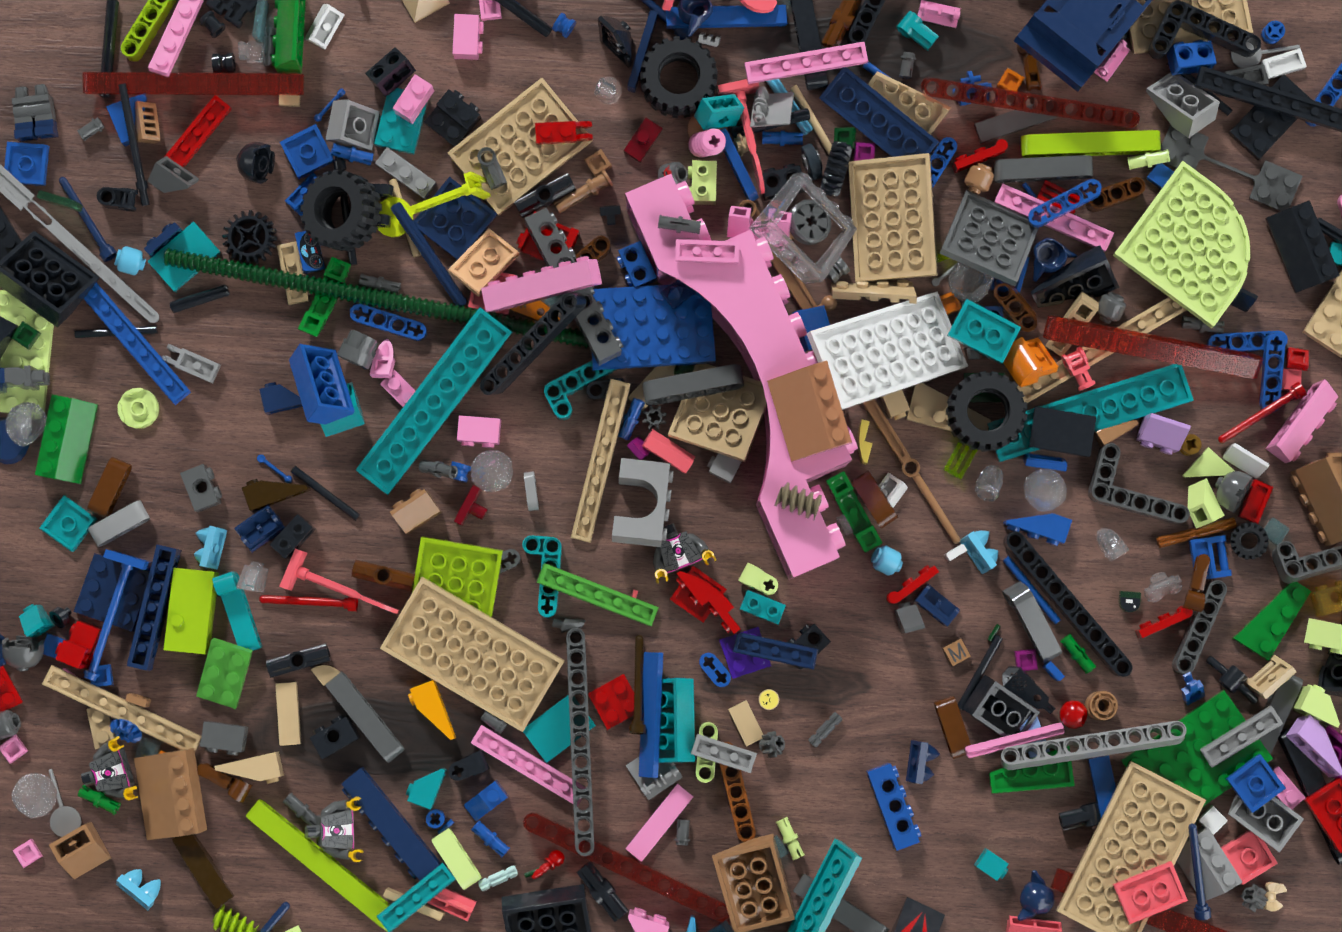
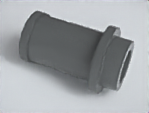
(907, 65)
(91, 128)
(494, 722)
(682, 835)

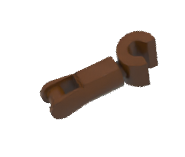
(1030, 69)
(1194, 598)
(238, 788)

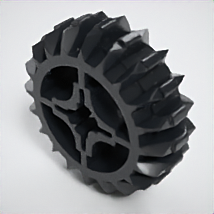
(836, 168)
(245, 243)

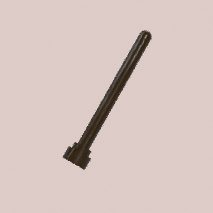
(637, 725)

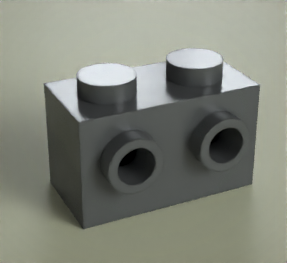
(224, 737)

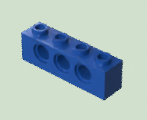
(903, 838)

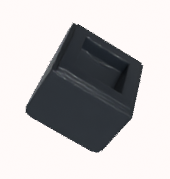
(1244, 300)

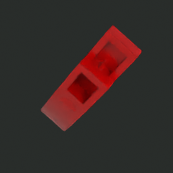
(702, 593)

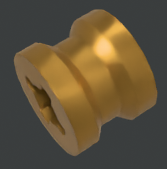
(1187, 448)

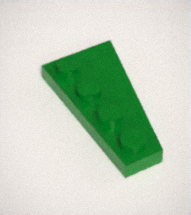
(1272, 622)
(1033, 778)

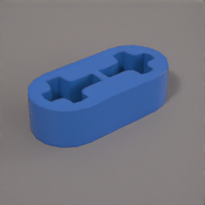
(711, 673)

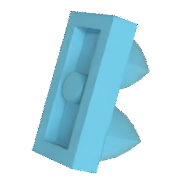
(214, 541)
(983, 558)
(146, 894)

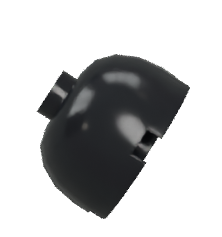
(255, 162)

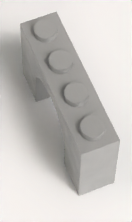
(649, 529)

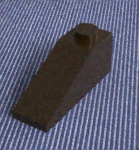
(264, 493)

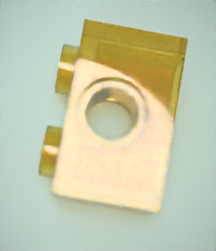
(1322, 600)

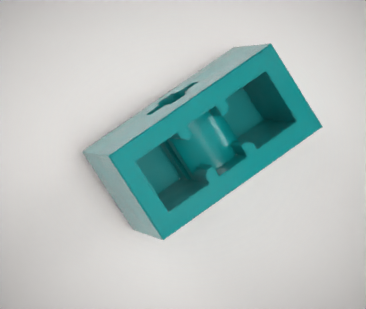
(719, 111)
(762, 607)

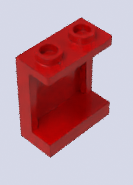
(527, 245)

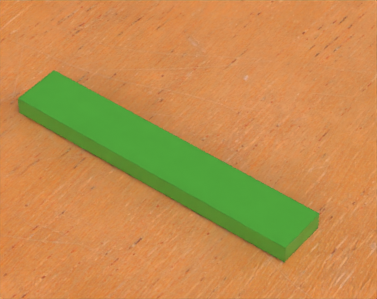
(597, 594)

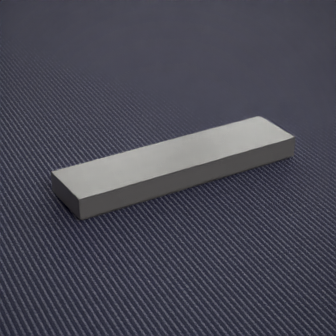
(1241, 736)

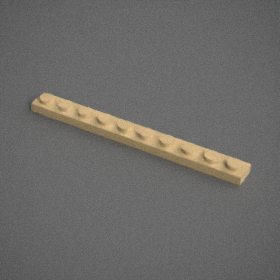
(1142, 323)

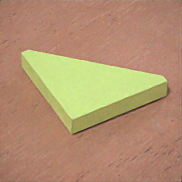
(1208, 465)

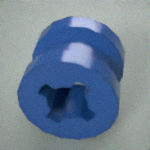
(564, 25)
(1276, 29)
(462, 471)

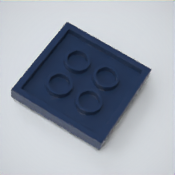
(456, 222)
(100, 587)

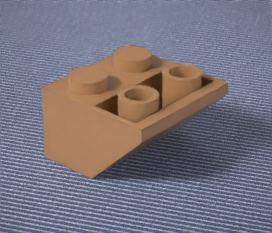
(415, 511)
(80, 850)

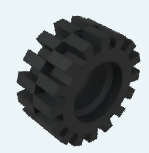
(1252, 553)

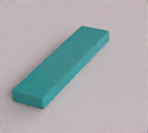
(416, 897)

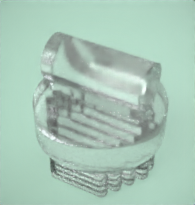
(251, 51)

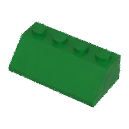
(289, 36)
(66, 439)

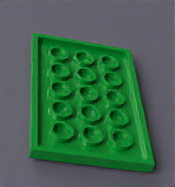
(1186, 764)

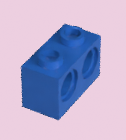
(1192, 60)
(642, 263)

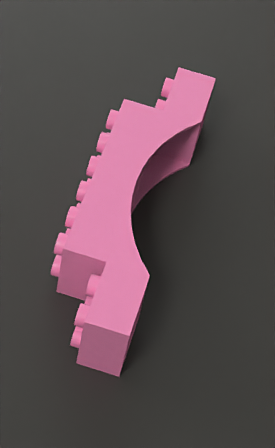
(753, 315)

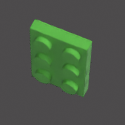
(224, 673)

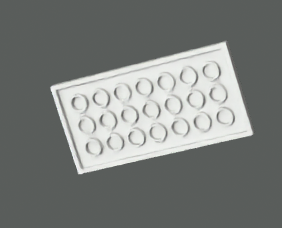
(888, 349)

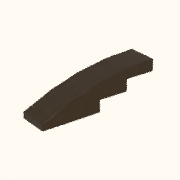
(203, 869)

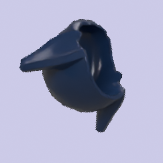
(694, 13)
(1050, 257)
(1035, 898)

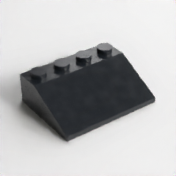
(45, 278)
(547, 911)

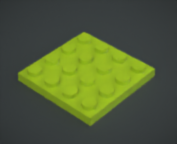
(461, 570)

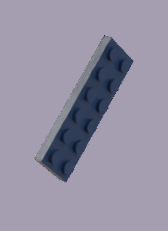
(876, 116)

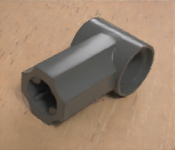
(492, 169)

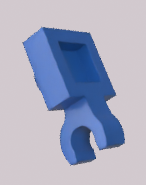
(1193, 690)

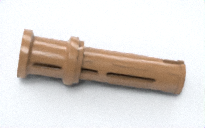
(591, 187)

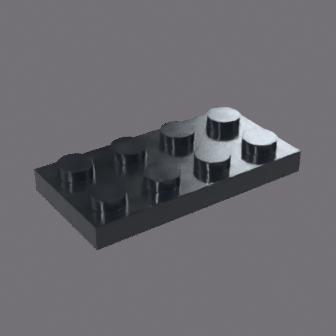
(1263, 127)

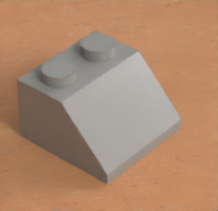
(352, 125)

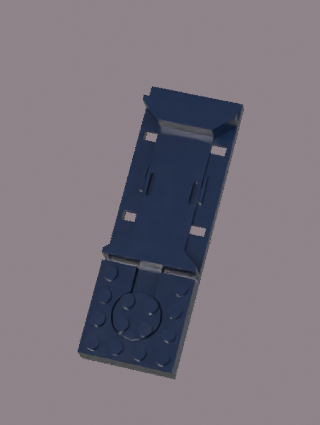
(1069, 36)

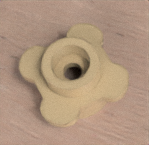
(740, 144)

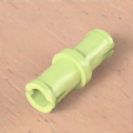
(1148, 159)
(790, 838)

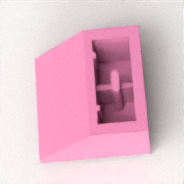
(645, 923)

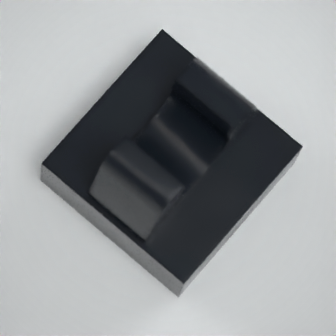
(610, 211)

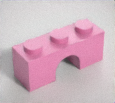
(740, 221)

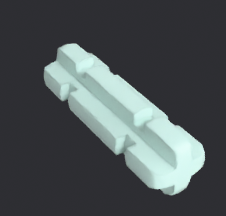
(498, 878)

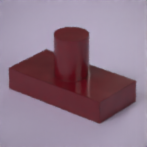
(643, 140)
(471, 507)

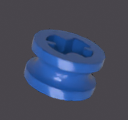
(441, 819)

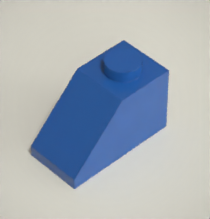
(486, 800)

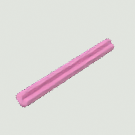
(1013, 740)

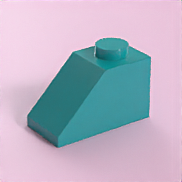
(35, 621)
(426, 789)

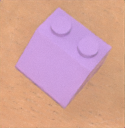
(1162, 433)

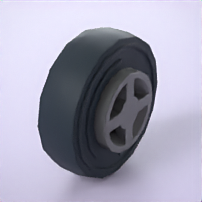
(811, 161)

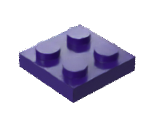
(739, 663)

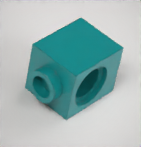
(992, 864)

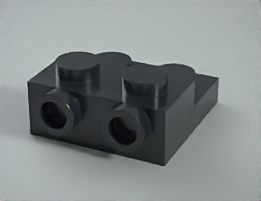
(453, 117)

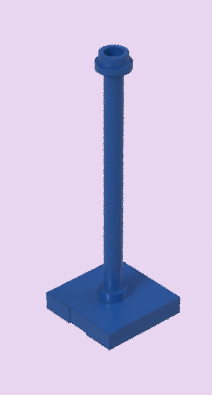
(127, 564)

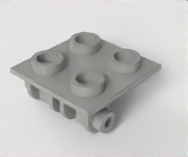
(771, 108)
(651, 787)

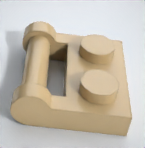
(1270, 677)

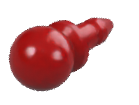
(555, 859)

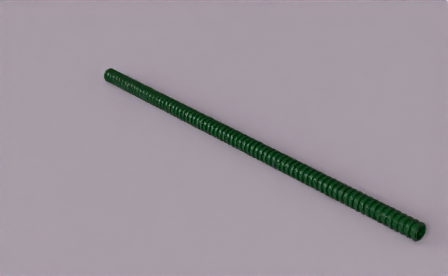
(350, 292)

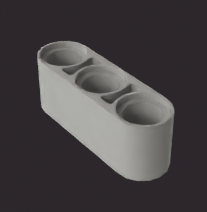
(119, 523)

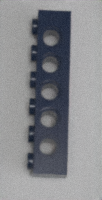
(153, 608)

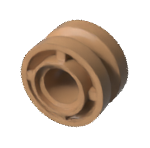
(1110, 705)

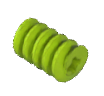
(231, 923)

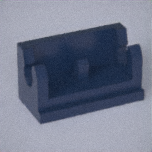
(260, 528)
(937, 605)

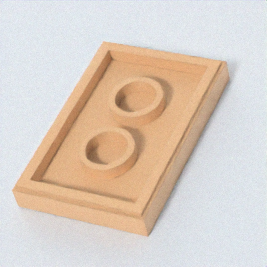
(483, 262)

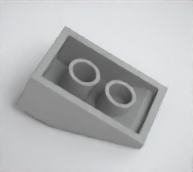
(1183, 104)

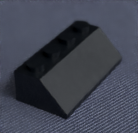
(1302, 246)

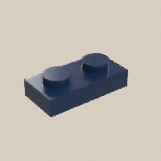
(168, 233)

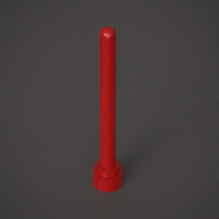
(1296, 392)
(348, 603)

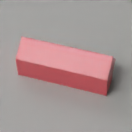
(668, 451)
(454, 903)
(1032, 925)

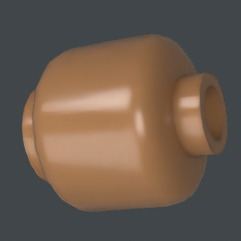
(979, 178)

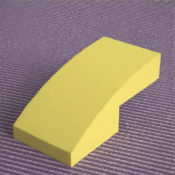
(863, 447)

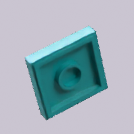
(68, 523)

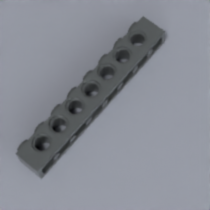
(601, 351)

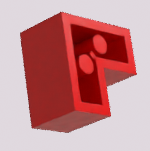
(80, 646)

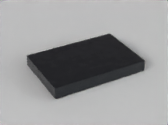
(1062, 431)

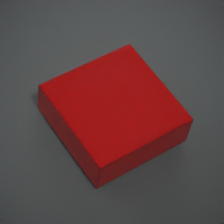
(1297, 359)

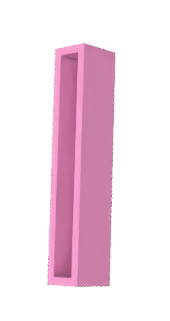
(541, 285)

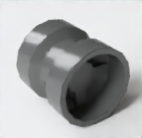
(840, 268)

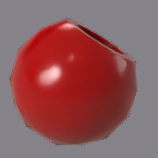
(1073, 714)

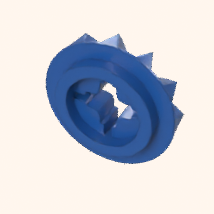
(125, 730)

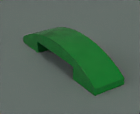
(322, 307)
(852, 509)

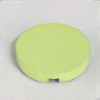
(138, 408)

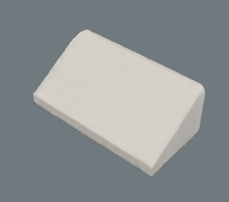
(324, 26)
(1245, 460)
(892, 488)

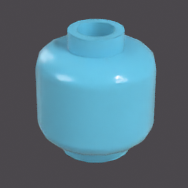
(129, 260)
(886, 560)

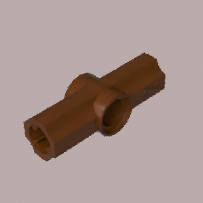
(840, 23)
(370, 572)

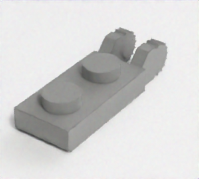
(193, 364)

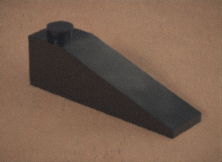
(616, 37)

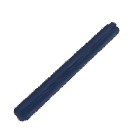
(428, 254)

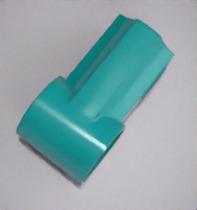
(912, 27)

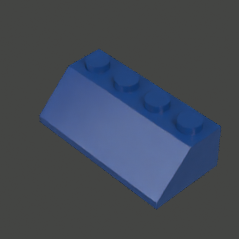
(320, 384)

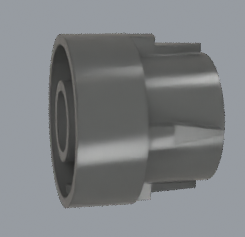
(358, 349)

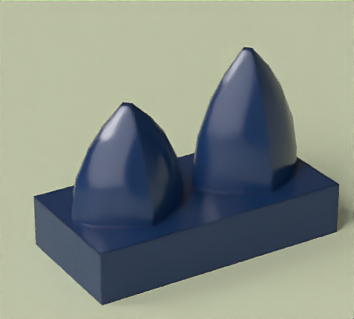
(677, 293)
(919, 754)

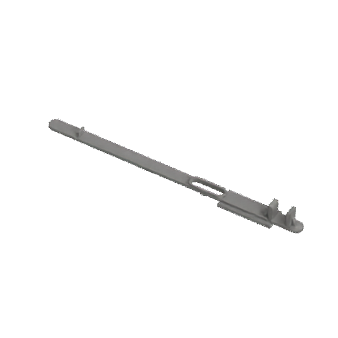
(21, 197)

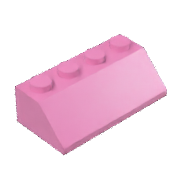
(1303, 421)

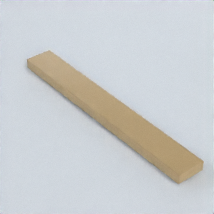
(600, 460)
(120, 709)

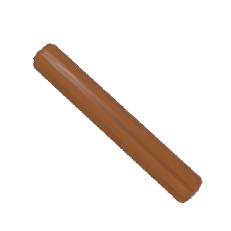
(1194, 533)

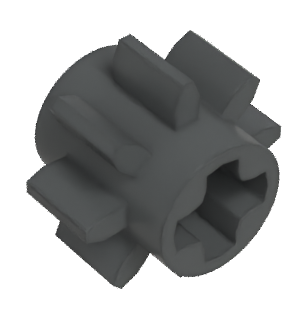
(652, 412)
(772, 744)
(1254, 898)

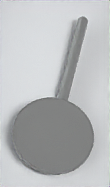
(1243, 62)
(65, 818)

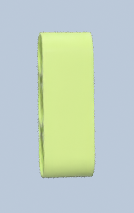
(702, 762)
(456, 858)

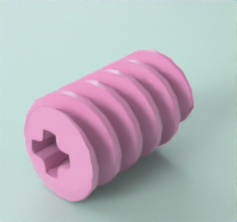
(707, 143)

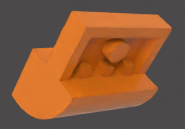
(1029, 361)

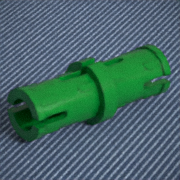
(1078, 653)
(99, 799)

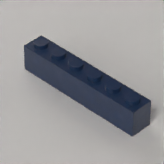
(391, 824)

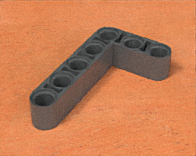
(1129, 496)

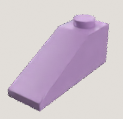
(1315, 744)

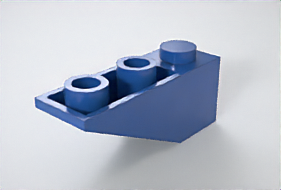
(1047, 526)

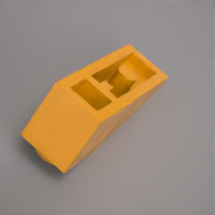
(430, 704)

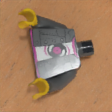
(679, 552)
(111, 771)
(336, 829)

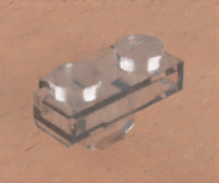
(1161, 586)

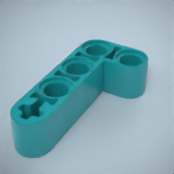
(565, 391)
(546, 557)
(237, 610)

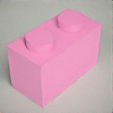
(466, 37)
(413, 99)
(479, 430)

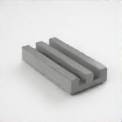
(709, 39)

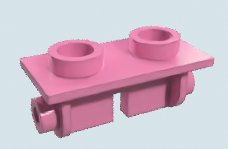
(939, 13)
(1112, 60)

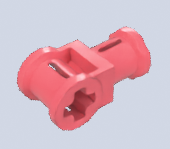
(1078, 368)

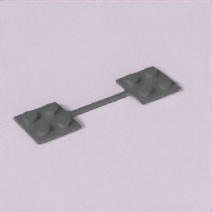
(1272, 186)

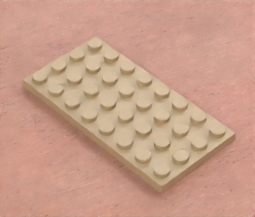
(472, 654)
(1137, 832)

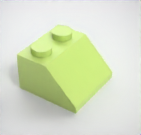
(1316, 703)

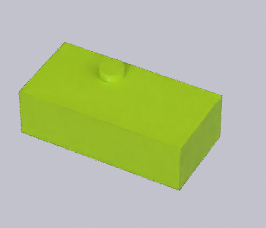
(190, 611)

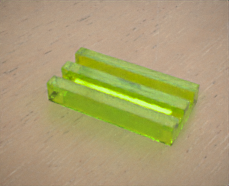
(953, 472)

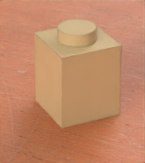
(895, 405)

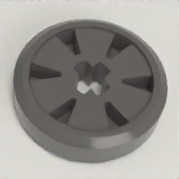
(801, 230)

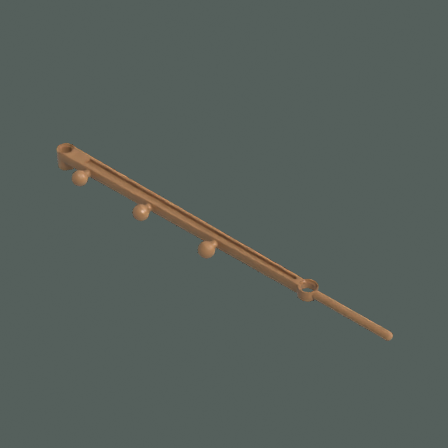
(806, 301)

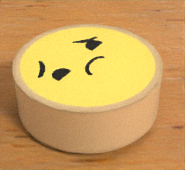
(768, 699)

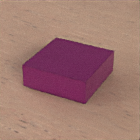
(864, 151)
(637, 449)
(1026, 659)

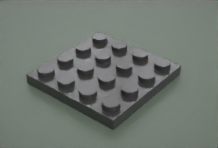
(989, 238)

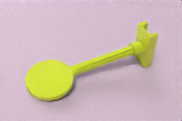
(472, 186)

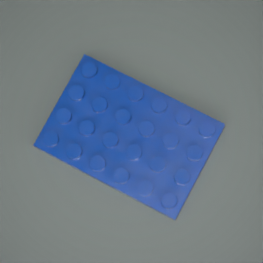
(653, 330)

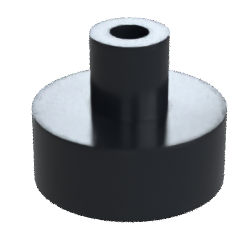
(60, 616)

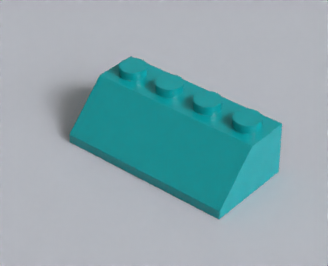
(677, 721)

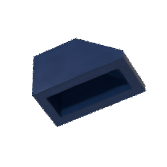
(278, 399)

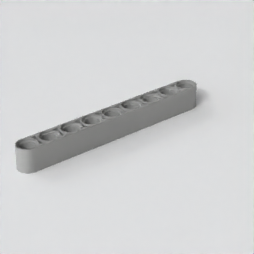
(1101, 739)

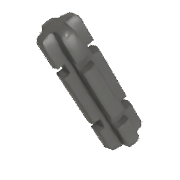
(268, 46)
(825, 729)

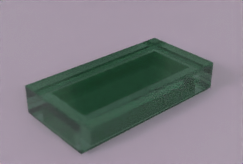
(59, 201)

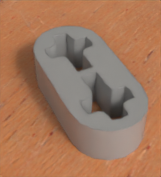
(531, 491)

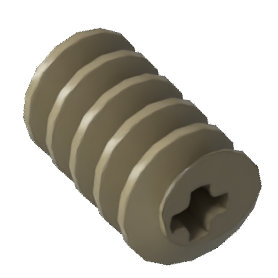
(798, 500)

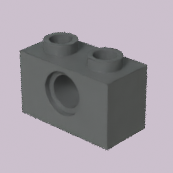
(192, 479)

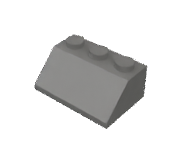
(1271, 822)
(1217, 870)

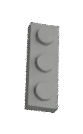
(405, 173)
(723, 753)

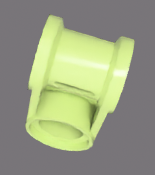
(755, 577)

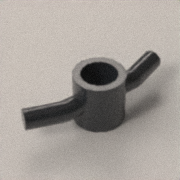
(1232, 679)

